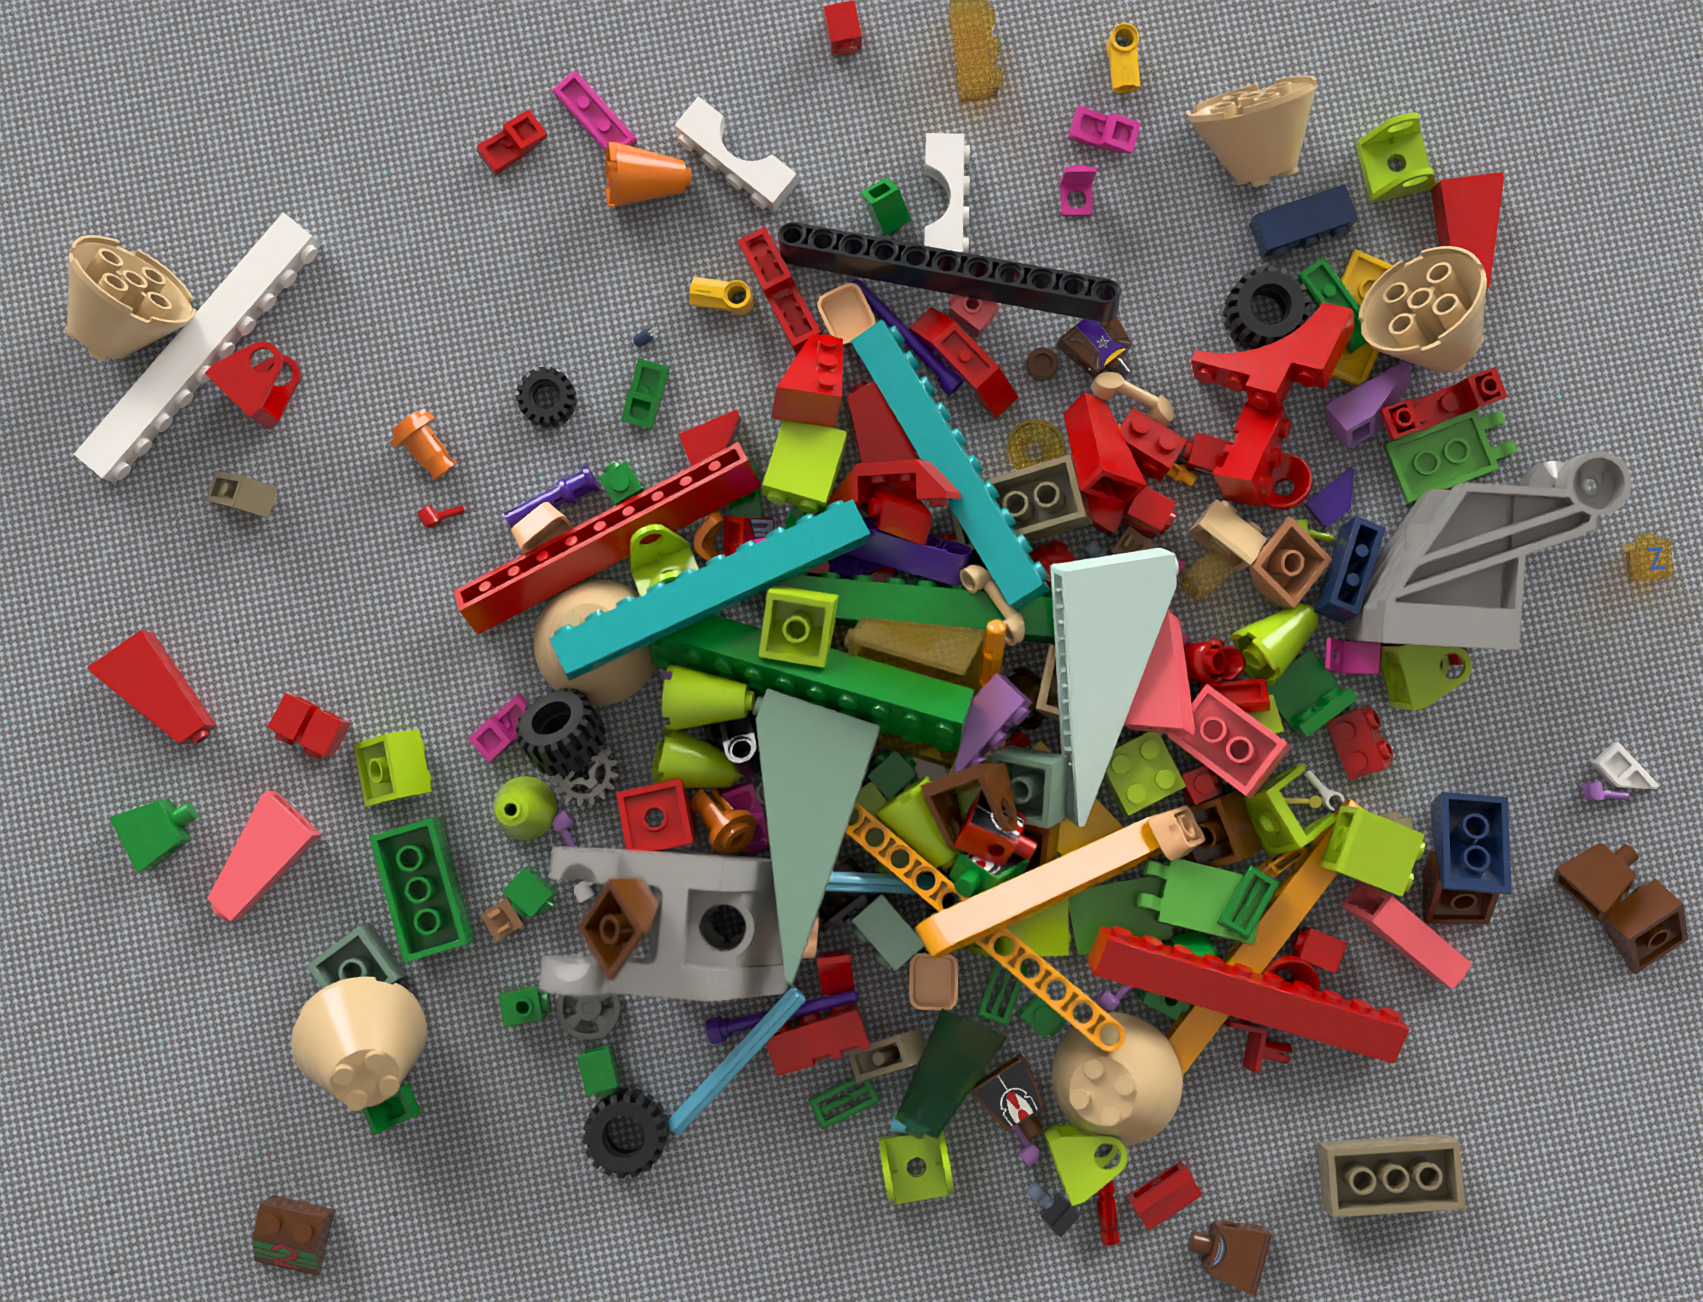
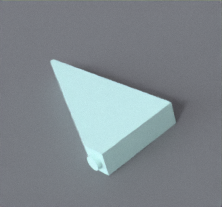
(1104, 634)

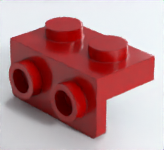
(1151, 444)
(1360, 742)

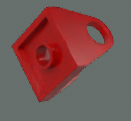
(254, 386)
(679, 821)

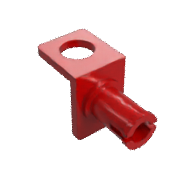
(1258, 1047)

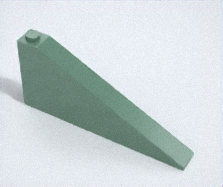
(811, 784)

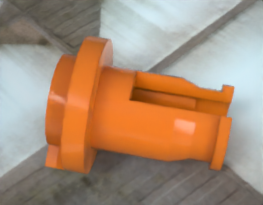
(423, 443)
(729, 828)

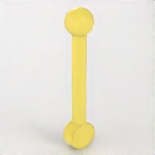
(1312, 801)

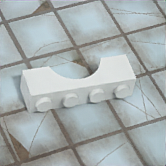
(945, 163)
(765, 179)

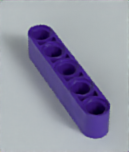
(936, 560)

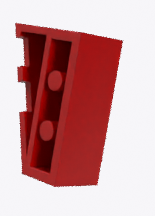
(812, 384)
(1253, 455)
(817, 1039)

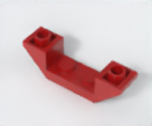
(967, 359)
(1442, 405)
(930, 482)

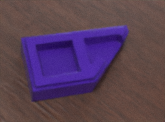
(849, 566)

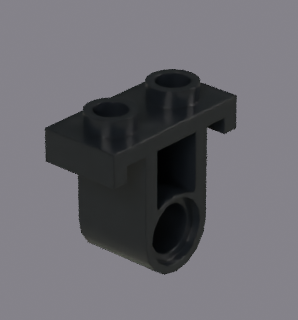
(738, 737)

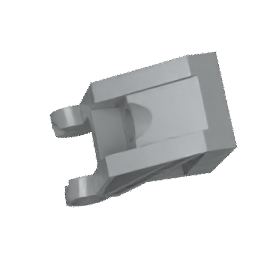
(1462, 552)
(684, 949)

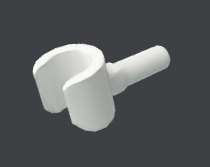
(1324, 791)
(583, 891)

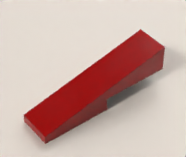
(779, 288)

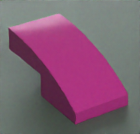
(1103, 131)
(499, 731)
(744, 797)

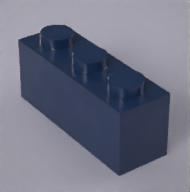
(1303, 222)
(1349, 570)

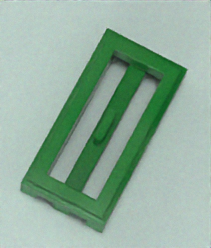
(1236, 896)
(1004, 1020)
(819, 1111)

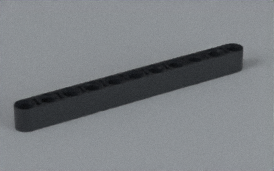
(950, 272)

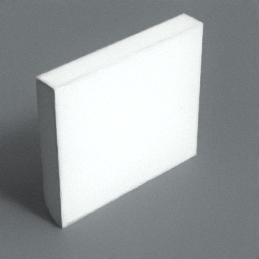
(930, 769)

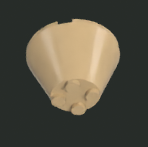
(1257, 129)
(121, 298)
(1428, 309)
(610, 682)
(359, 1039)
(1119, 1091)

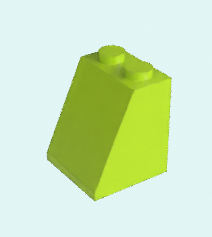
(804, 465)
(1373, 850)
(1042, 932)

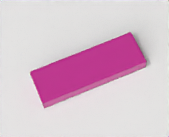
(592, 112)

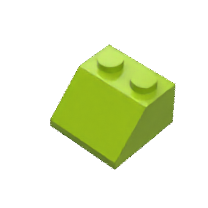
(798, 625)
(392, 767)

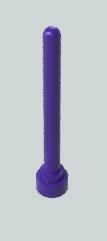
(948, 377)
(721, 1028)

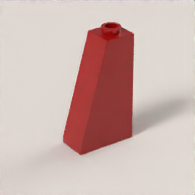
(1469, 214)
(878, 430)
(1100, 452)
(154, 686)

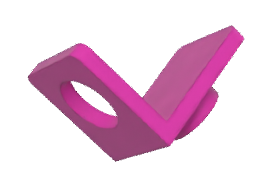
(1077, 179)
(1353, 657)

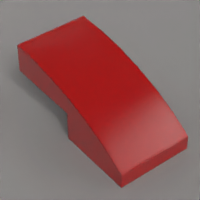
(513, 143)

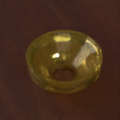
(1037, 432)

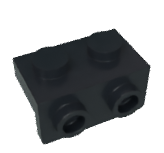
(837, 905)

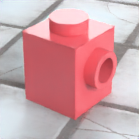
(972, 313)

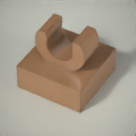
(1131, 542)
(502, 920)

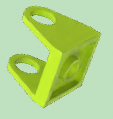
(1398, 142)
(658, 560)
(1415, 674)
(1274, 820)
(1075, 1161)
(909, 1187)

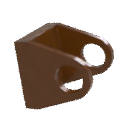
(943, 794)

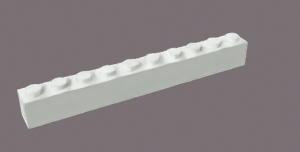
(201, 343)

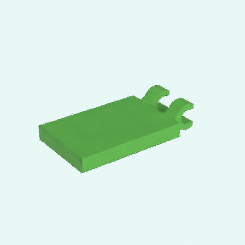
(1446, 454)
(1196, 897)
(1112, 906)

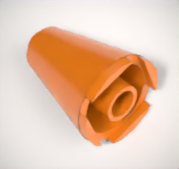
(642, 175)

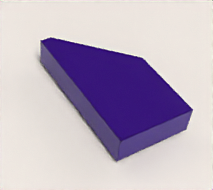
(1332, 500)

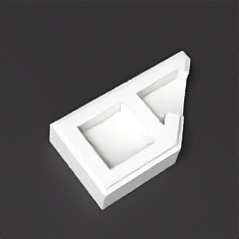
(1622, 769)

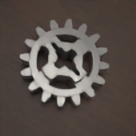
(593, 783)

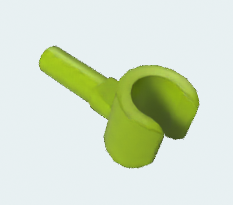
(1315, 534)

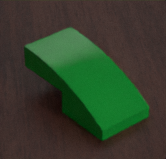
(645, 393)

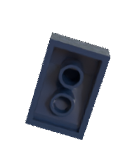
(1472, 842)

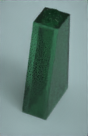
(947, 1073)

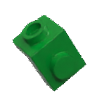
(392, 1111)

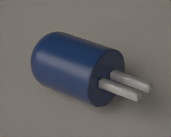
(644, 337)

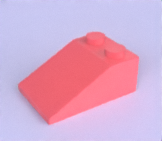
(1232, 742)

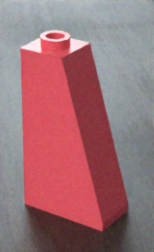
(1163, 693)
(263, 854)
(1407, 934)

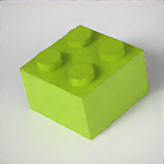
(1141, 773)

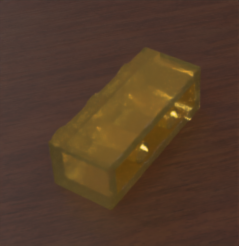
(974, 50)

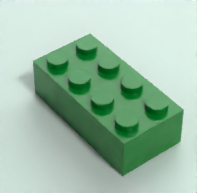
(422, 889)

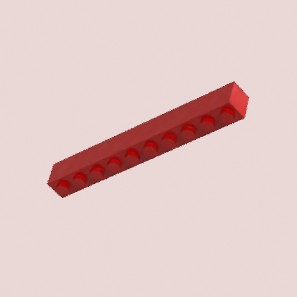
(605, 539)
(1247, 994)

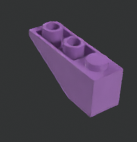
(1357, 413)
(991, 715)

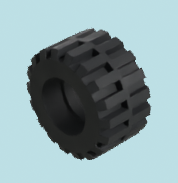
(1279, 288)
(560, 732)
(609, 1155)

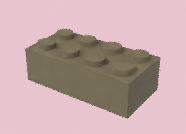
(1041, 500)
(1391, 1175)

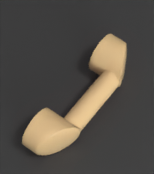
(1108, 383)
(976, 578)

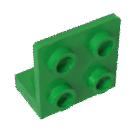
(1309, 695)

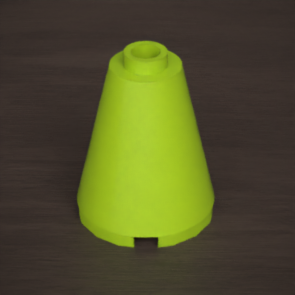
(1275, 641)
(703, 698)
(692, 761)
(525, 808)
(914, 824)

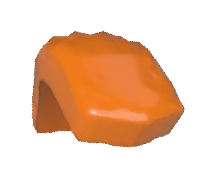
(706, 534)

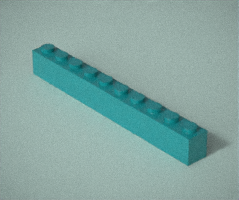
(935, 441)
(709, 589)

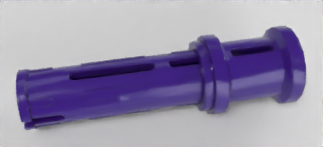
(565, 492)

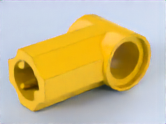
(1124, 60)
(718, 295)

